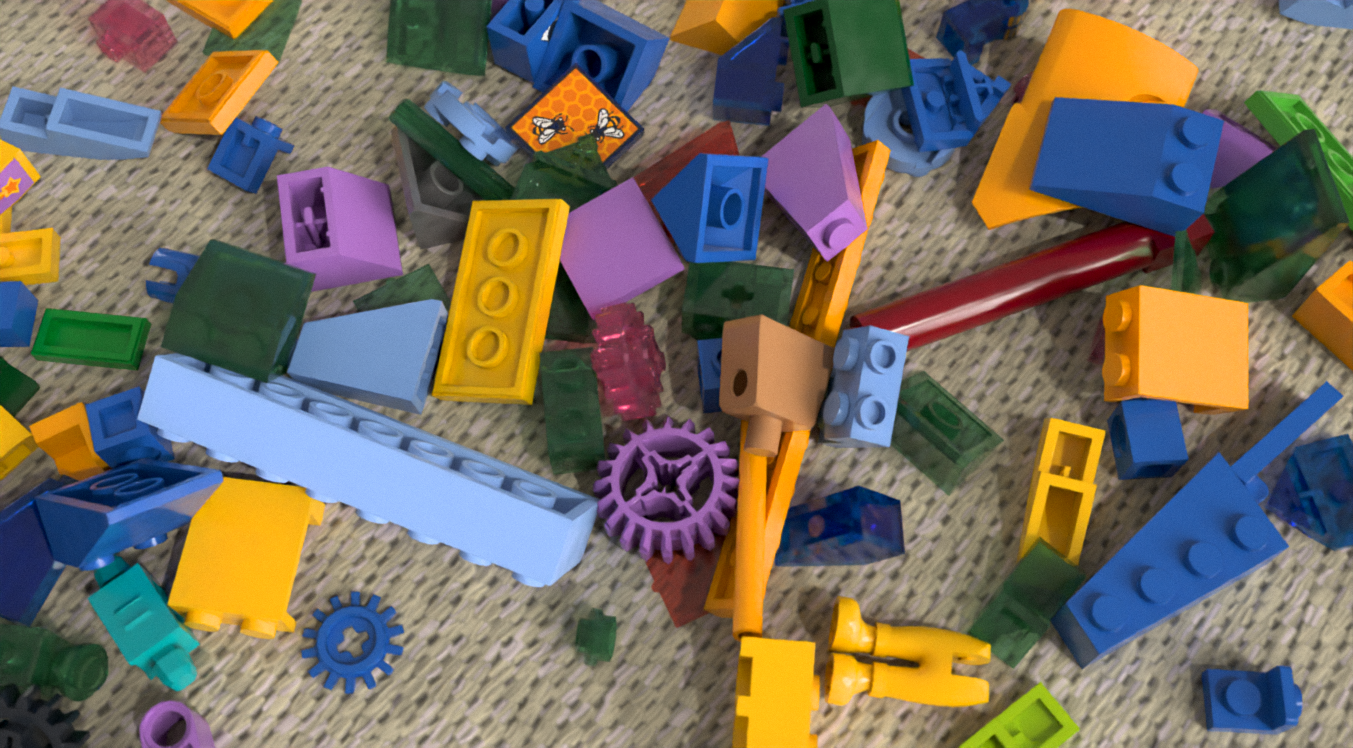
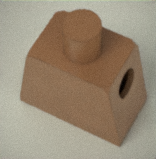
(772, 380)

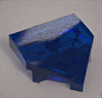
(1318, 491)

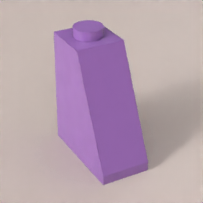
(817, 183)

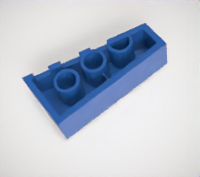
(1182, 556)

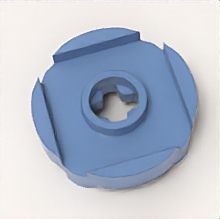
(882, 123)
(482, 133)

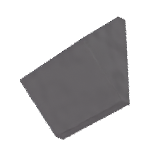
(433, 194)

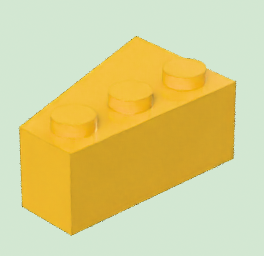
(775, 694)

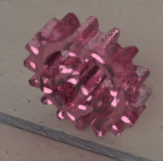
(628, 361)

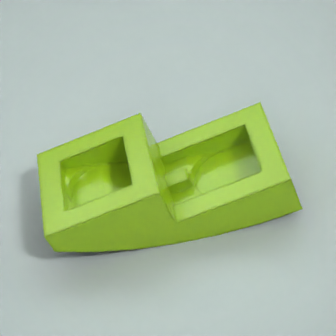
(1030, 722)

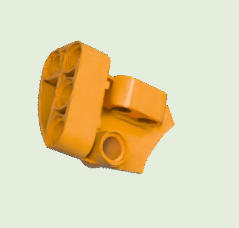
(1080, 60)

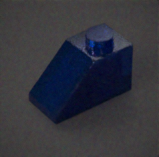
(842, 530)

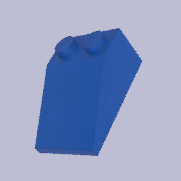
(1129, 160)
(123, 509)

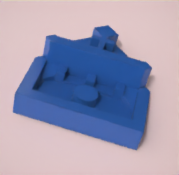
(949, 101)

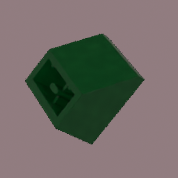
(847, 50)

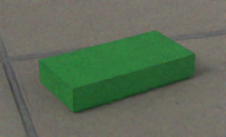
(91, 339)

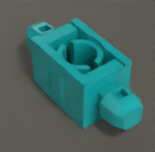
(143, 624)

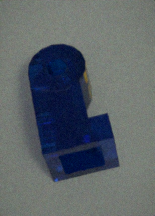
(978, 23)

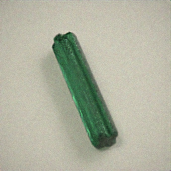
(449, 151)

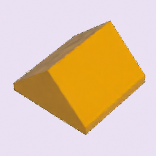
(721, 23)

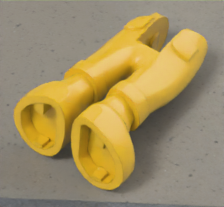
(928, 646)

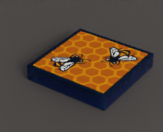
(573, 109)

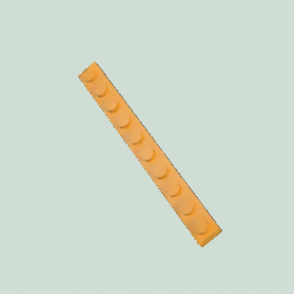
(819, 316)

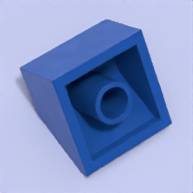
(607, 46)

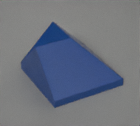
(715, 207)

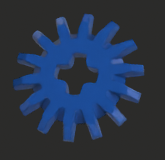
(331, 634)

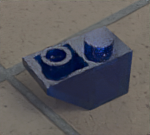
(747, 77)

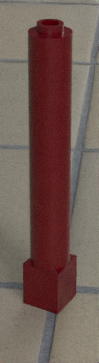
(1029, 281)

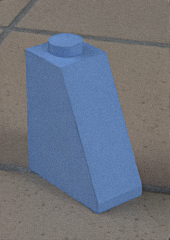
(373, 354)

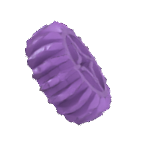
(698, 461)

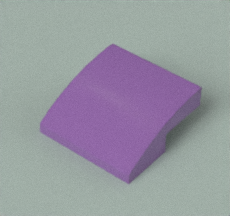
(616, 248)

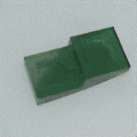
(1026, 602)

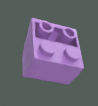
(338, 227)

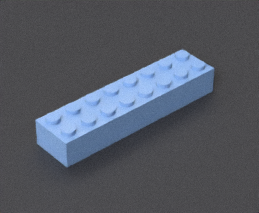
(374, 465)

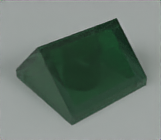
(940, 433)

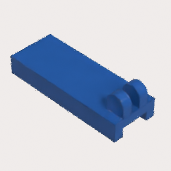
(1281, 437)

